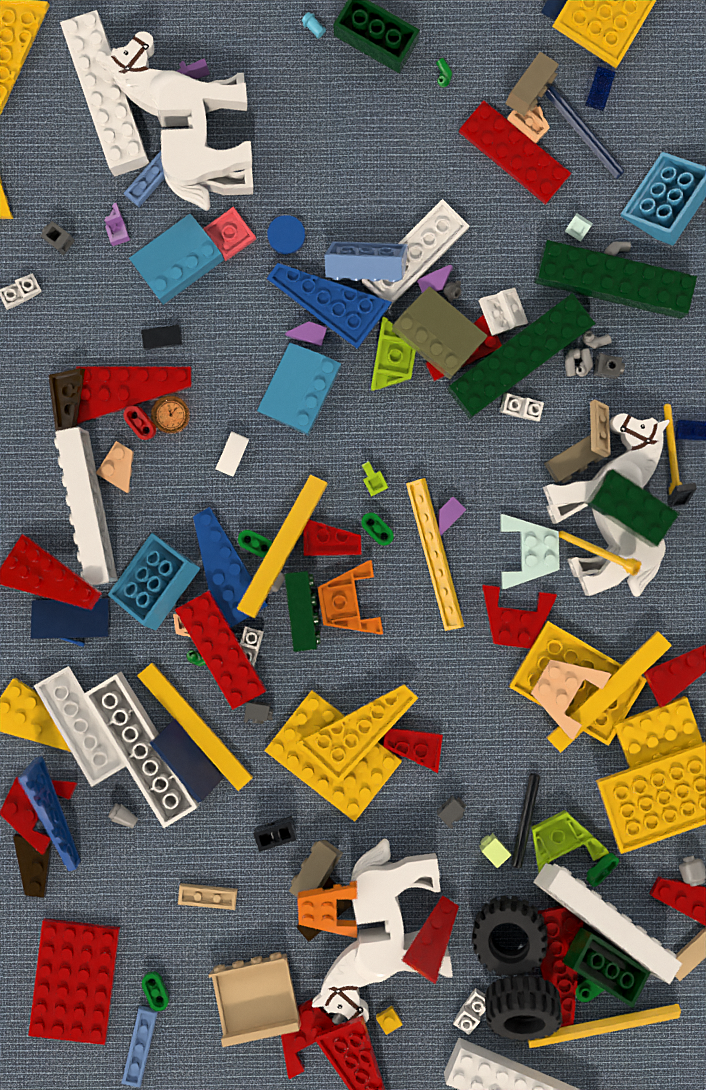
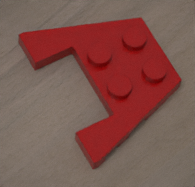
(515, 626)
(23, 817)
(312, 1021)

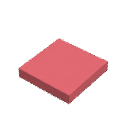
(229, 233)

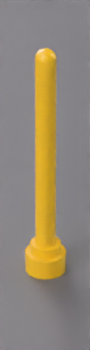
(671, 448)
(631, 565)

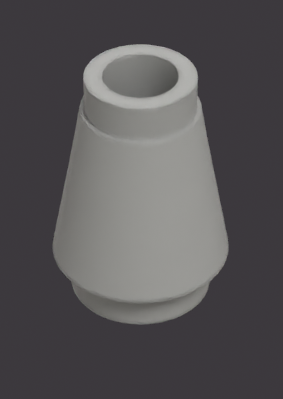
(121, 815)

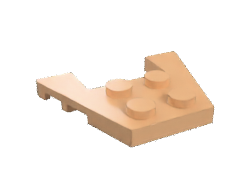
(558, 687)

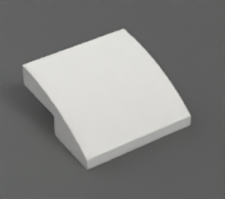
(503, 311)

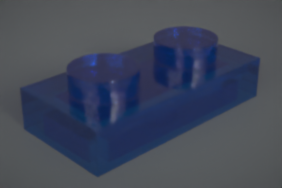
(600, 88)
(690, 430)

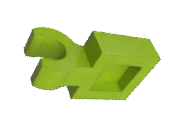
(374, 482)

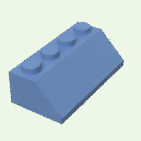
(366, 261)

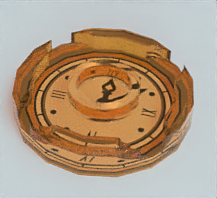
(170, 414)

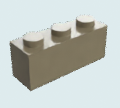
(532, 84)
(572, 460)
(316, 868)

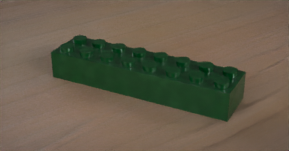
(615, 279)
(520, 356)

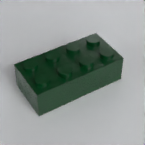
(376, 33)
(632, 508)
(301, 611)
(606, 967)

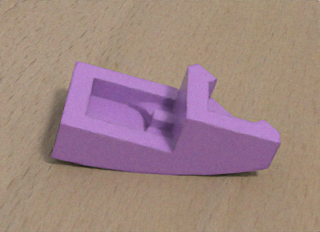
(195, 70)
(116, 227)
(436, 280)
(308, 332)
(449, 514)

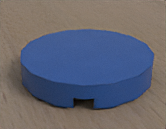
(286, 234)

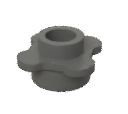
(452, 290)

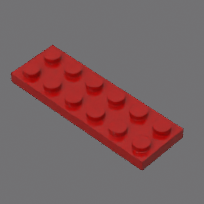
(514, 152)
(221, 650)

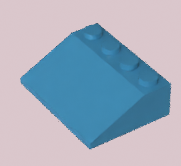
(667, 198)
(176, 258)
(299, 388)
(153, 582)

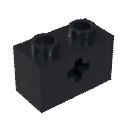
(275, 833)

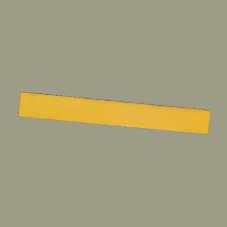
(282, 546)
(435, 554)
(615, 686)
(195, 726)
(609, 1025)

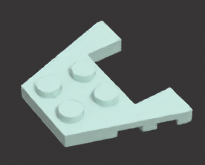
(538, 551)

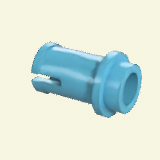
(315, 27)

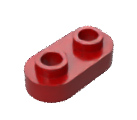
(140, 423)

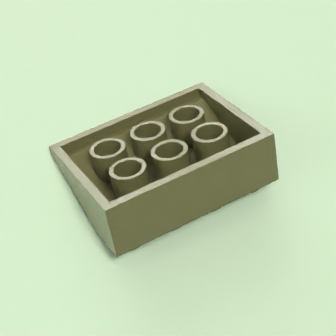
(438, 332)

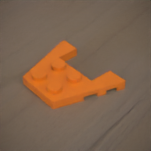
(340, 601)
(319, 909)

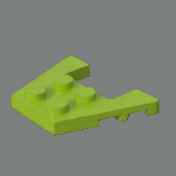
(561, 835)

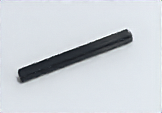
(525, 821)

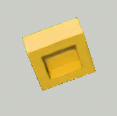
(389, 1020)

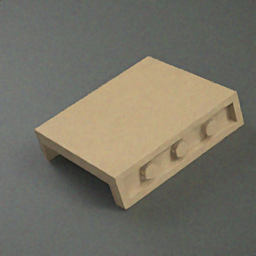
(255, 999)

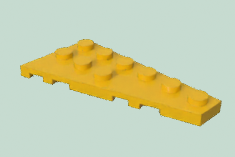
(18, 29)
(27, 717)
(350, 738)

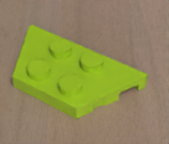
(393, 359)

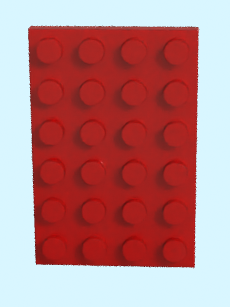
(74, 981)

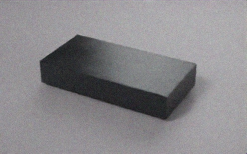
(161, 337)
(681, 494)

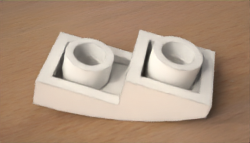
(21, 291)
(521, 407)
(232, 453)
(251, 643)
(470, 1012)

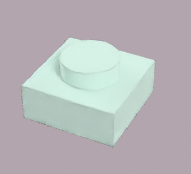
(578, 227)

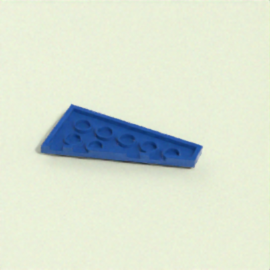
(338, 306)
(223, 567)
(44, 799)

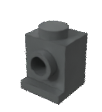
(64, 240)
(602, 367)
(258, 712)
(451, 811)

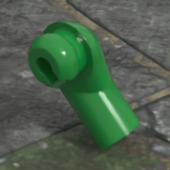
(446, 73)
(195, 658)

